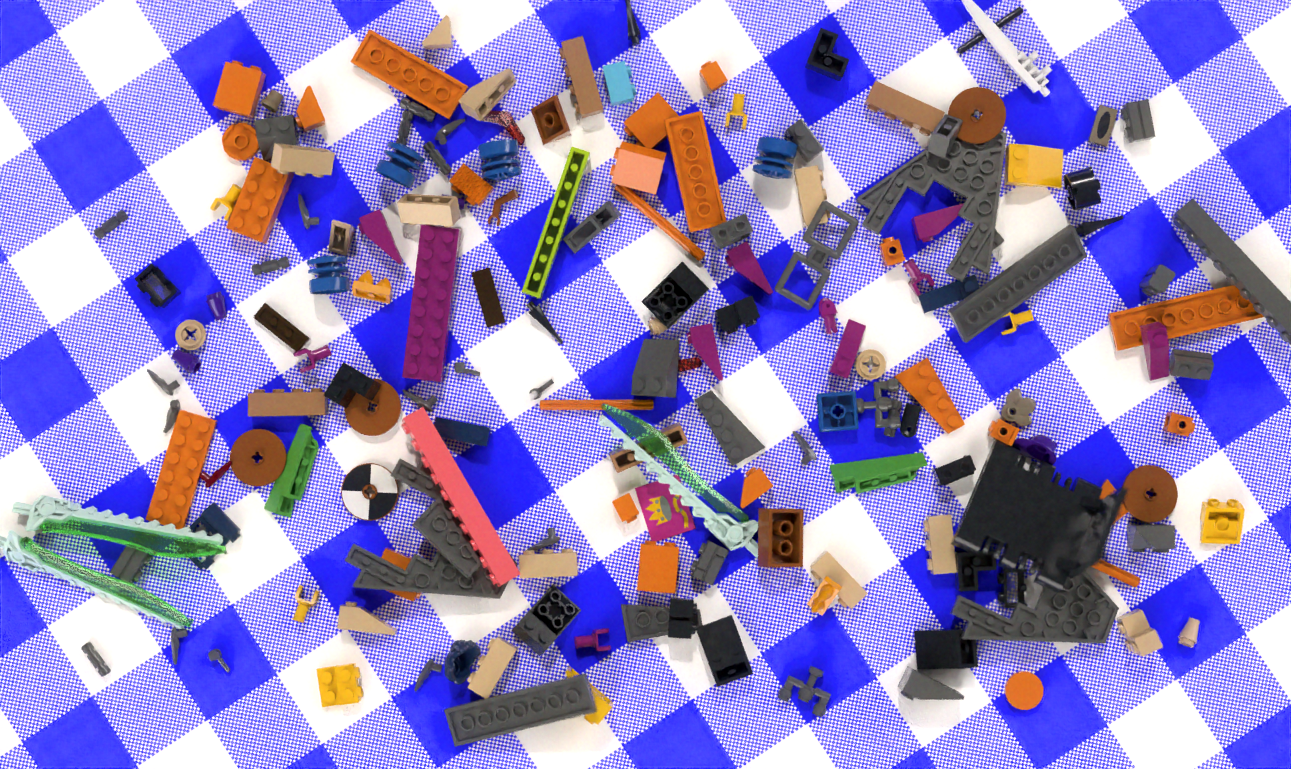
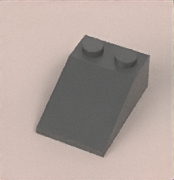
(656, 369)
(920, 686)

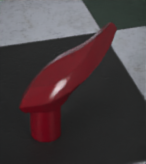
(211, 480)

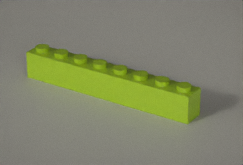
(556, 222)

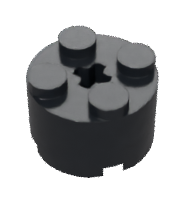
(1082, 188)

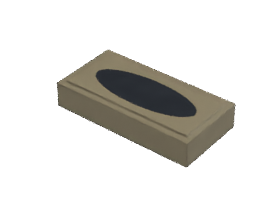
(1102, 125)

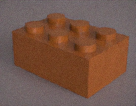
(780, 537)

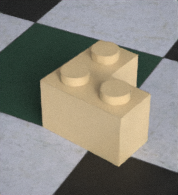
(1138, 634)

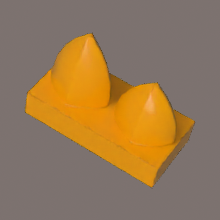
(365, 289)
(824, 596)

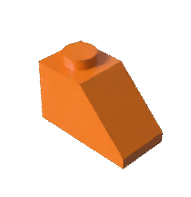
(309, 112)
(754, 486)

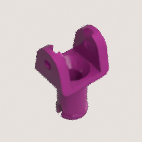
(916, 276)
(828, 311)
(313, 356)
(591, 640)

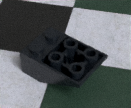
(675, 295)
(546, 620)
(944, 649)
(724, 650)

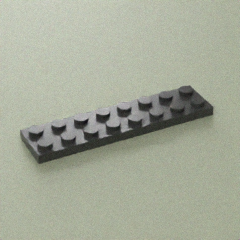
(1017, 283)
(521, 709)

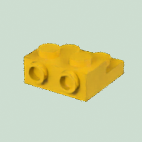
(1221, 521)
(339, 684)

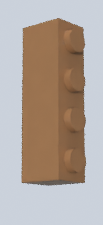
(582, 77)
(903, 108)
(287, 404)
(624, 458)

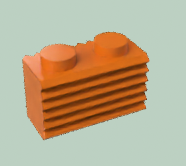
(471, 185)

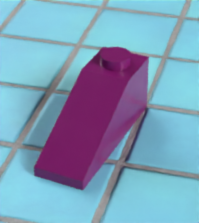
(932, 223)
(376, 229)
(746, 264)
(705, 345)
(847, 349)
(1156, 349)

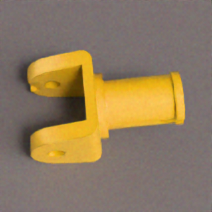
(737, 109)
(228, 200)
(1018, 319)
(303, 605)

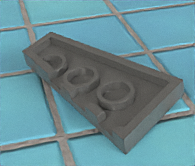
(729, 431)
(441, 531)
(649, 621)

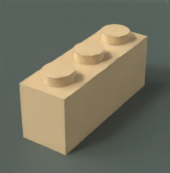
(302, 160)
(810, 193)
(429, 209)
(939, 545)
(548, 563)
(851, 590)
(491, 666)

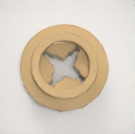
(181, 334)
(876, 371)

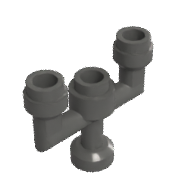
(882, 404)
(807, 691)

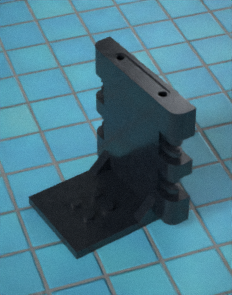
(1037, 518)

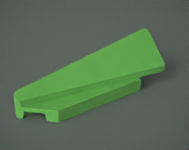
(876, 473)
(295, 474)

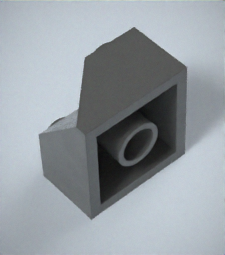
(276, 130)
(1155, 536)

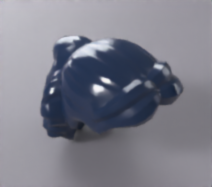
(460, 659)

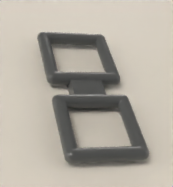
(817, 255)

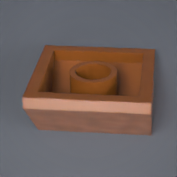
(550, 120)

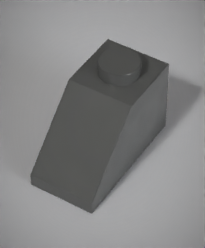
(944, 136)

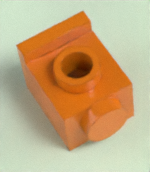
(888, 258)
(1172, 422)
(1011, 431)

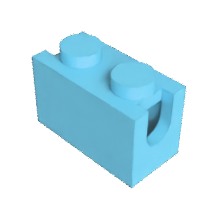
(618, 83)

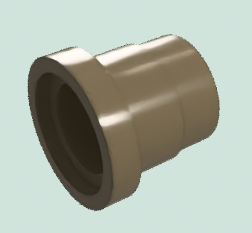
(272, 101)

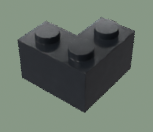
(823, 60)
(738, 314)
(347, 383)
(968, 566)

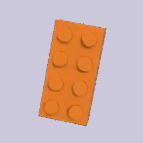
(259, 201)

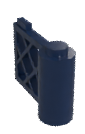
(216, 522)

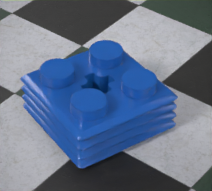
(827, 403)

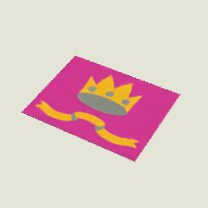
(663, 511)

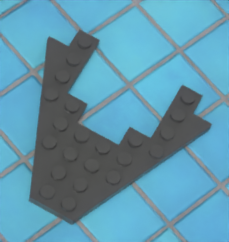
(968, 171)
(421, 575)
(1073, 615)

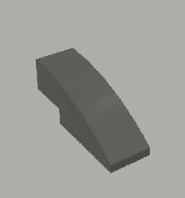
(592, 226)

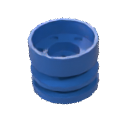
(774, 161)
(500, 163)
(400, 164)
(328, 275)

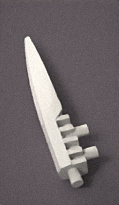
(1019, 62)

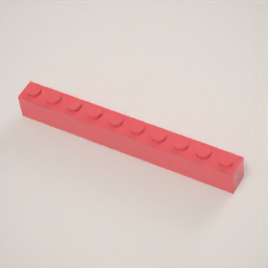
(460, 496)

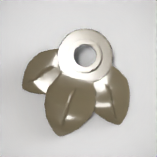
(1021, 408)

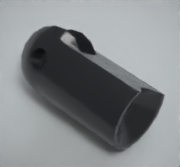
(910, 420)

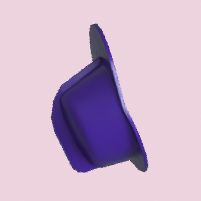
(1037, 448)

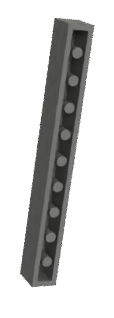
(1236, 266)

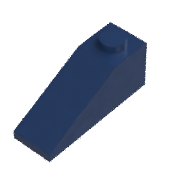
(948, 294)
(463, 431)

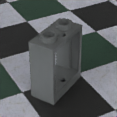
(734, 229)

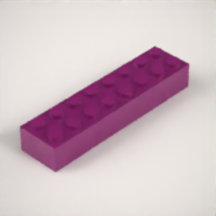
(431, 303)

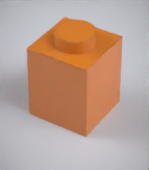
(712, 76)
(626, 508)

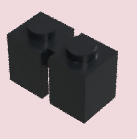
(681, 627)

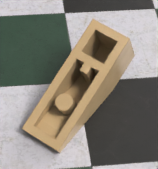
(484, 96)
(360, 619)

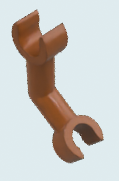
(510, 196)

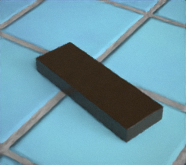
(488, 297)
(281, 327)

